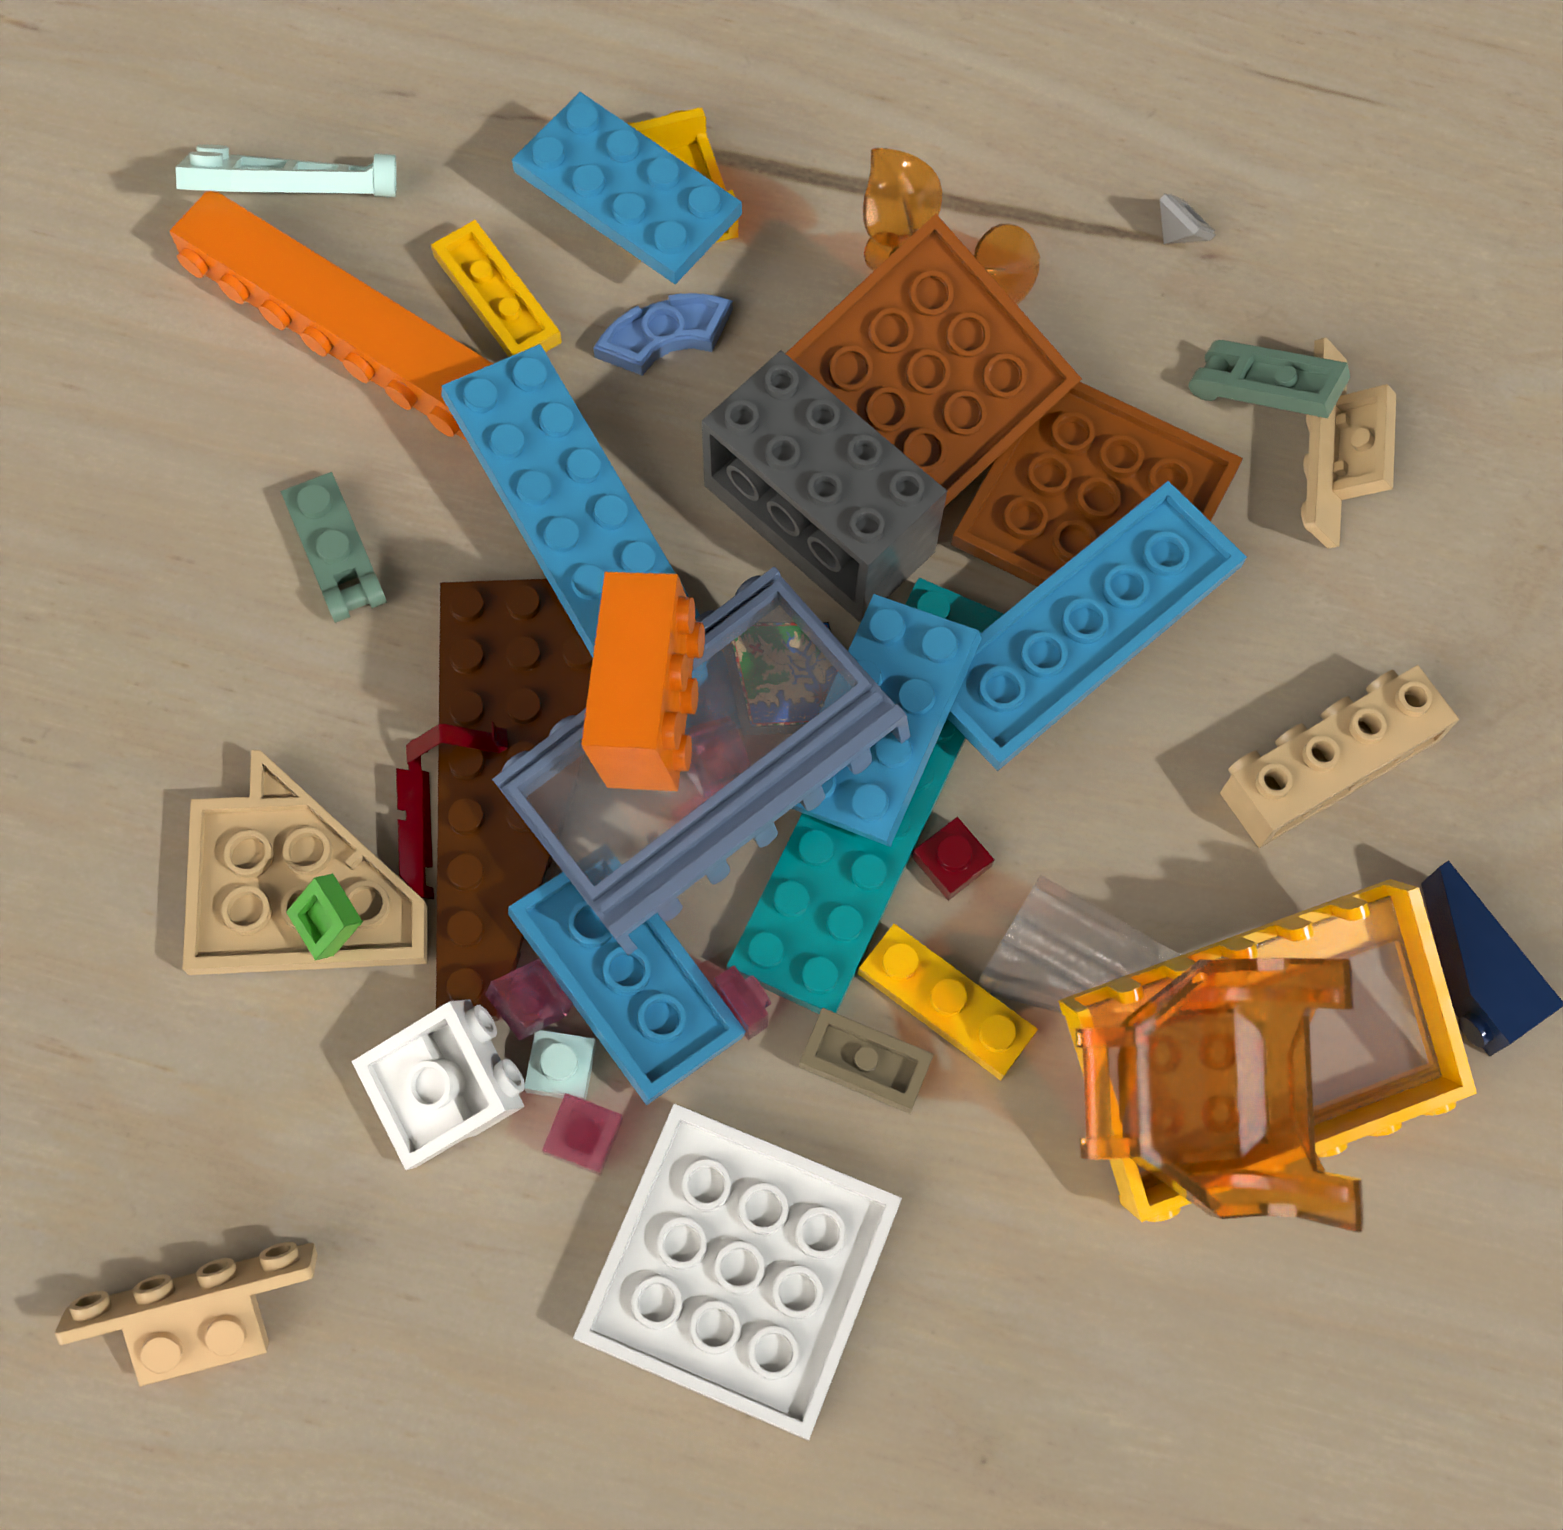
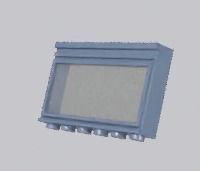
(770, 726)

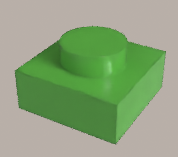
(324, 916)

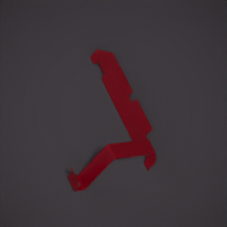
(414, 797)

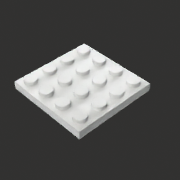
(739, 1271)

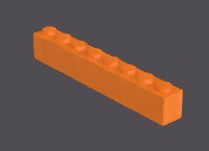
(324, 306)

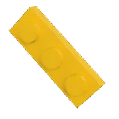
(495, 290)
(947, 1001)

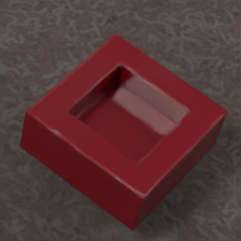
(952, 858)

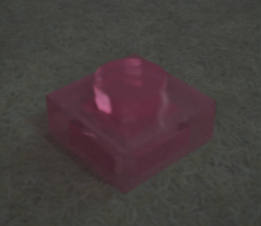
(528, 999)
(744, 999)
(582, 1134)

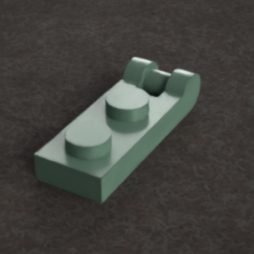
(1270, 378)
(333, 545)

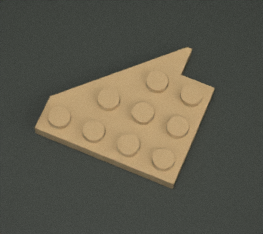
(258, 857)

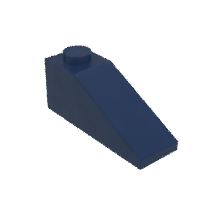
(1485, 971)

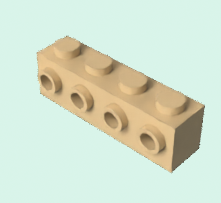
(1337, 755)

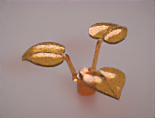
(907, 193)

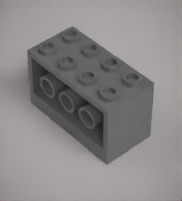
(821, 484)

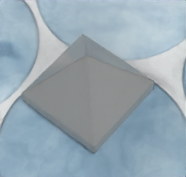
(1182, 222)

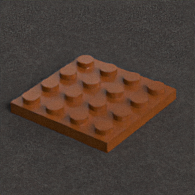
(937, 358)
(1079, 477)

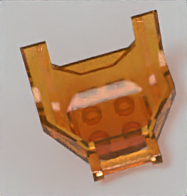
(1224, 1089)

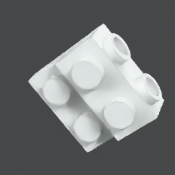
(440, 1081)

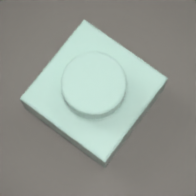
(560, 1065)

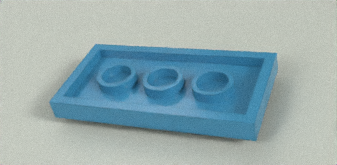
(627, 187)
(920, 668)
(645, 1008)

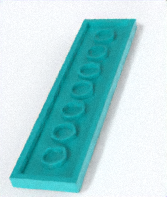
(836, 883)

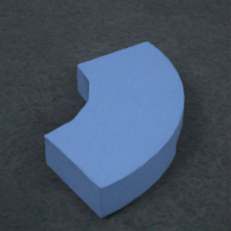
(663, 327)

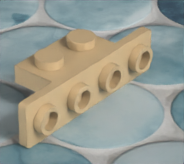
(1347, 453)
(194, 1318)

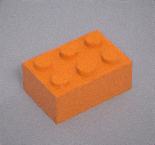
(642, 682)

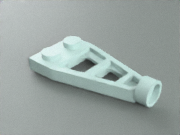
(216, 170)

